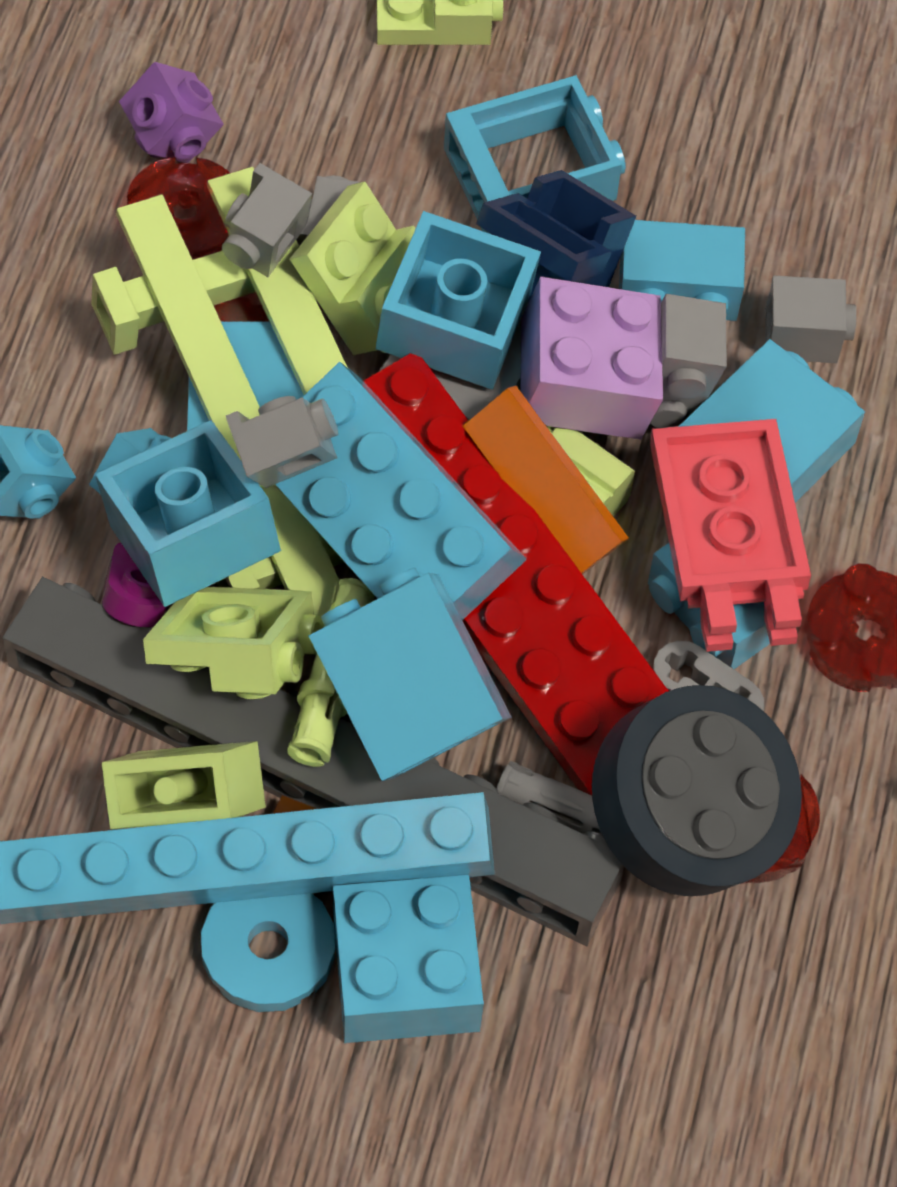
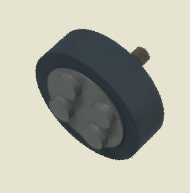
(696, 791)

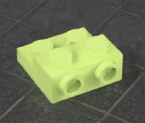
(436, 21)
(352, 264)
(242, 634)

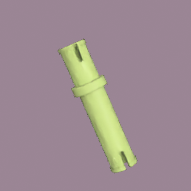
(318, 697)

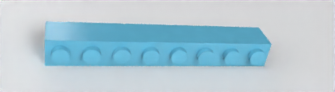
(243, 857)

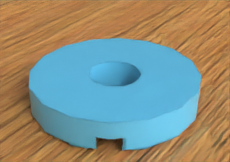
(275, 982)

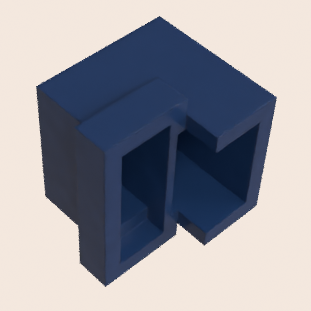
(568, 222)

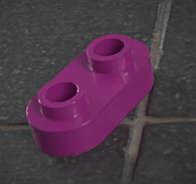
(128, 593)

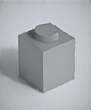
(809, 317)

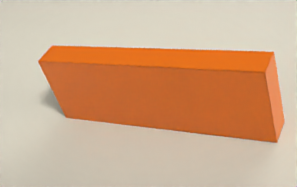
(545, 477)

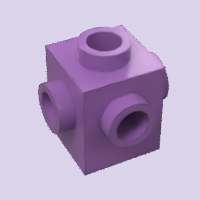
(171, 113)

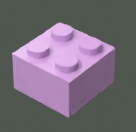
(592, 357)

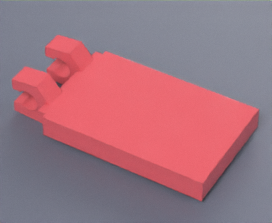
(732, 525)

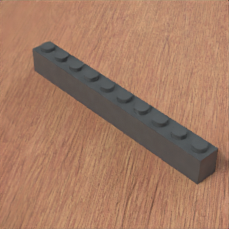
(84, 652)

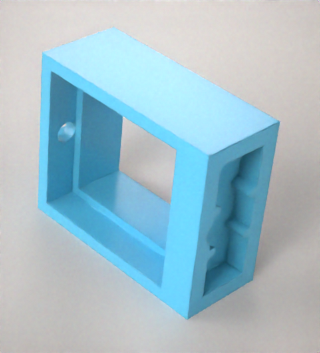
(521, 115)

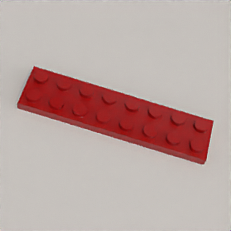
(545, 623)

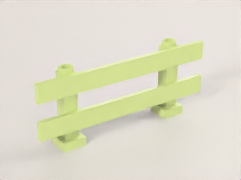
(184, 298)

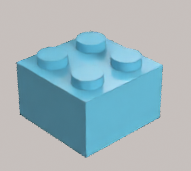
(457, 299)
(188, 513)
(407, 958)

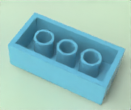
(393, 504)

